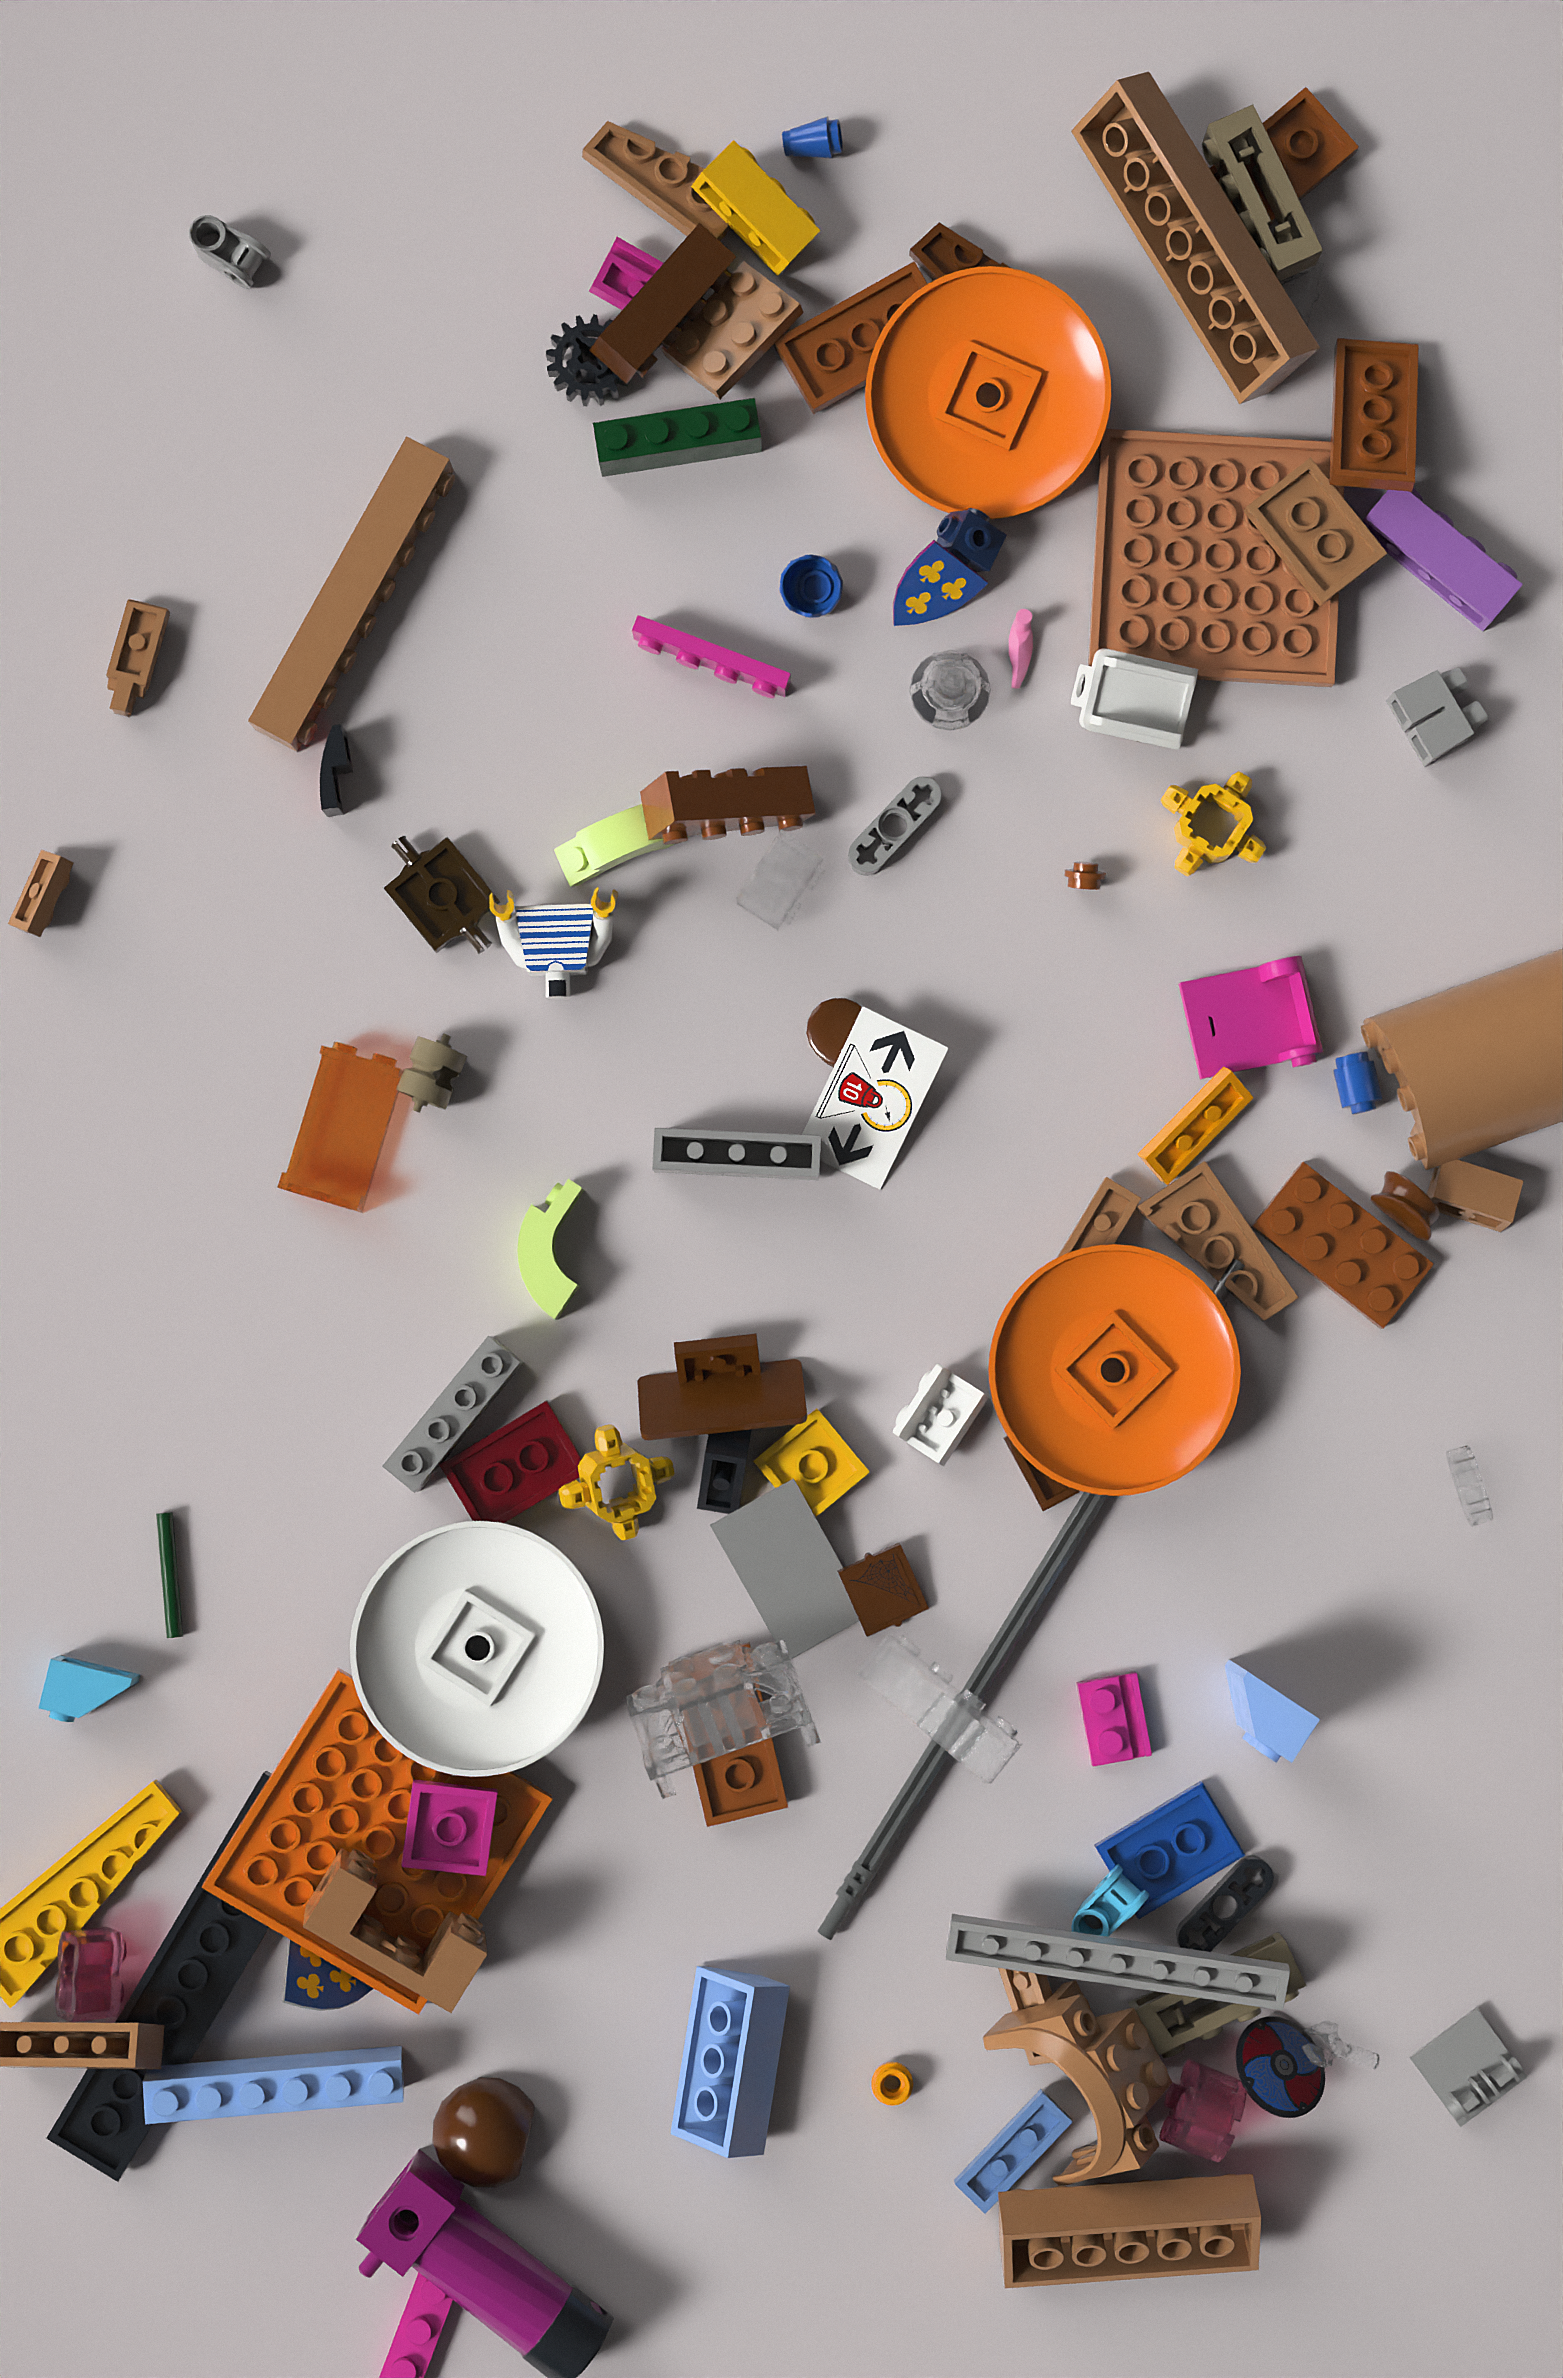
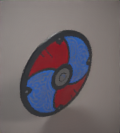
(1277, 2069)

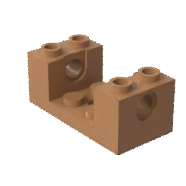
(437, 1974)

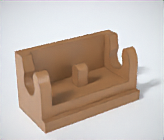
(1475, 1194)

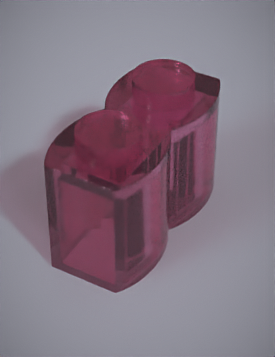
(89, 1974)

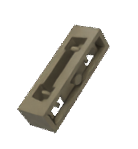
(1229, 147)
(1210, 2018)

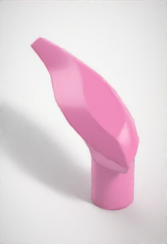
(1020, 646)

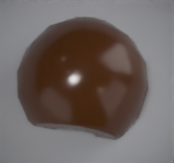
(483, 2132)

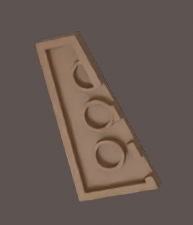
(654, 178)
(1213, 1232)

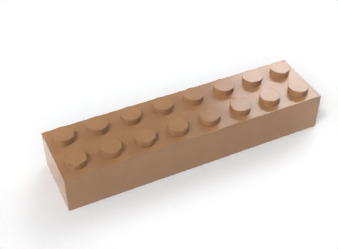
(1194, 237)

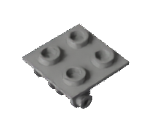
(1468, 2067)

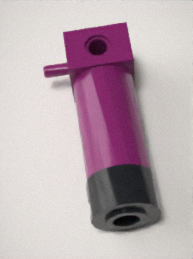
(482, 2270)

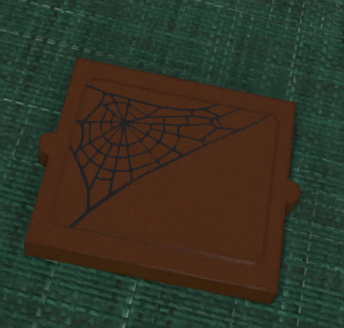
(883, 1589)

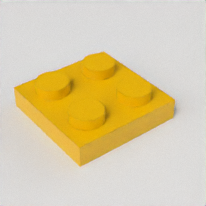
(815, 1459)

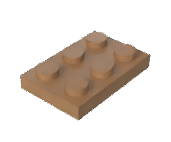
(733, 330)
(1315, 532)

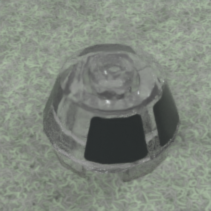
(950, 690)

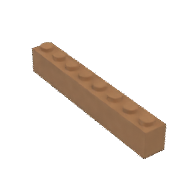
(352, 595)

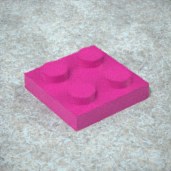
(449, 1827)

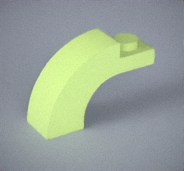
(606, 845)
(537, 1252)

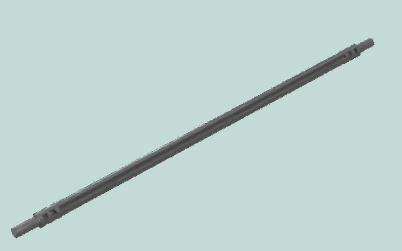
(883, 1839)

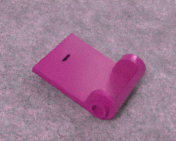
(1256, 1018)

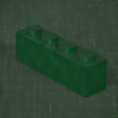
(677, 437)

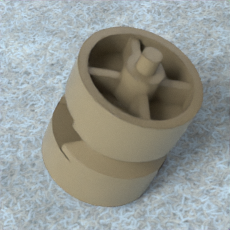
(431, 1073)

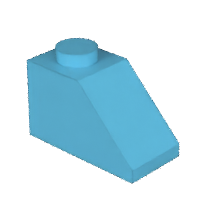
(80, 1687)

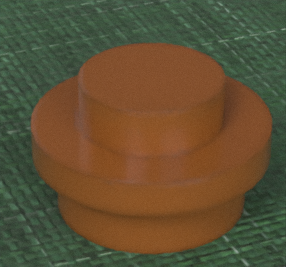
(1085, 876)

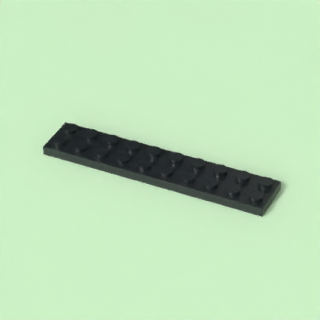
(178, 1990)

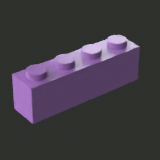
(1442, 556)

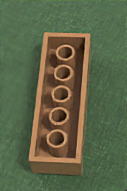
(1129, 2230)

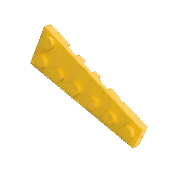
(76, 1888)

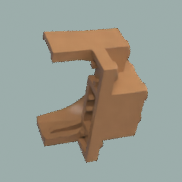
(1109, 2064)

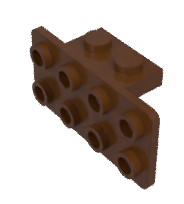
(720, 1390)

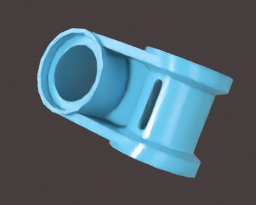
(1112, 1902)

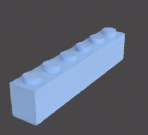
(273, 2084)

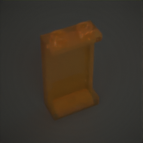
(343, 1127)

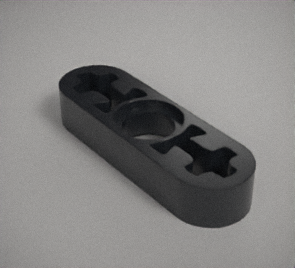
(1254, 1892)

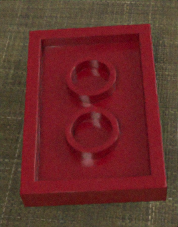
(514, 1466)

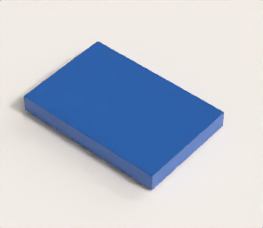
(1172, 1847)

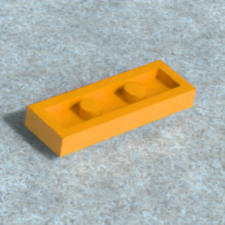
(1195, 1125)

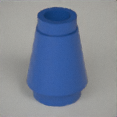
(815, 139)

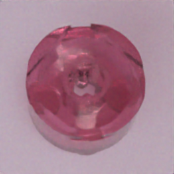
(1203, 2111)

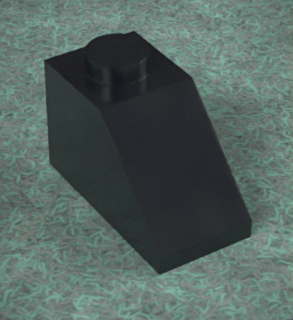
(724, 1471)

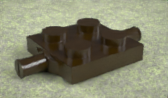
(441, 894)

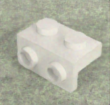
(939, 1414)

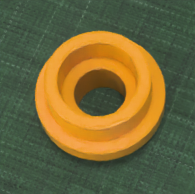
(892, 2096)

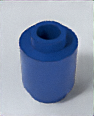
(1357, 1082)

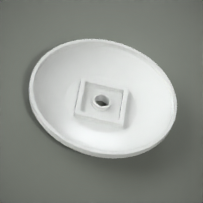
(414, 1661)

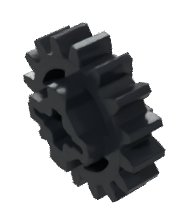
(578, 371)

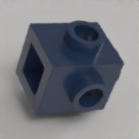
(971, 538)

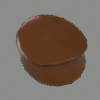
(830, 1027)
(1407, 1205)

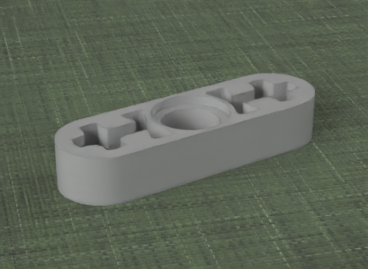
(907, 796)

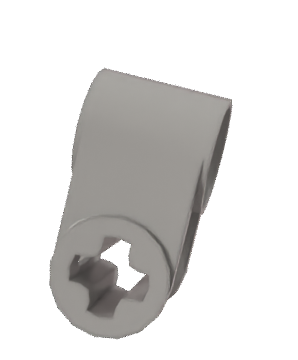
(234, 253)

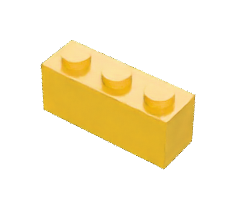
(756, 207)

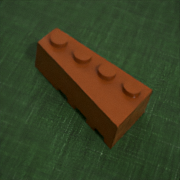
(728, 802)

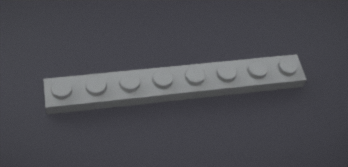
(1117, 1962)

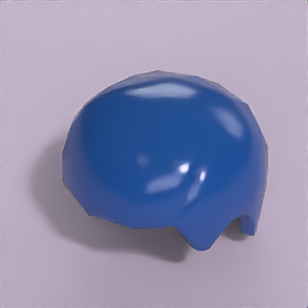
(811, 586)

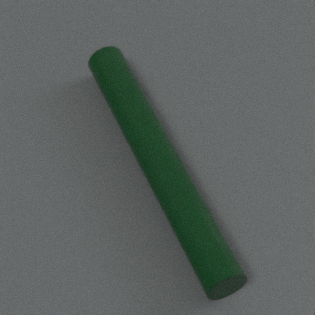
(169, 1575)

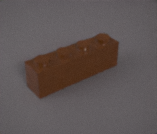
(663, 303)

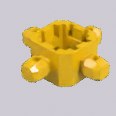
(1230, 800)
(614, 1453)

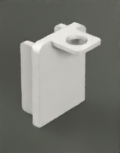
(1135, 697)

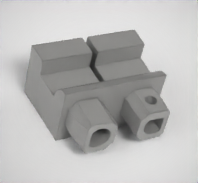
(1431, 696)

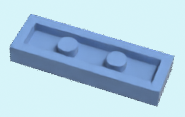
(1013, 2151)

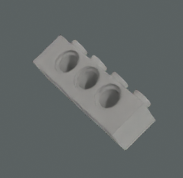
(453, 1414)

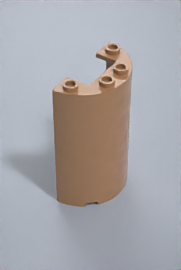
(1477, 1059)

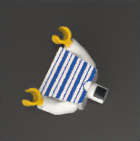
(556, 938)

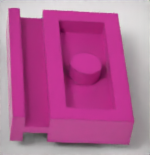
(623, 273)
(1114, 1719)

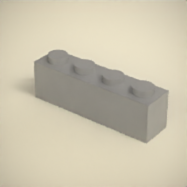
(736, 1153)

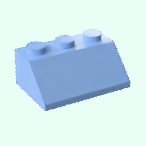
(1269, 1718)

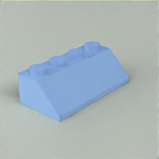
(730, 2061)

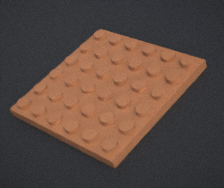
(1190, 572)

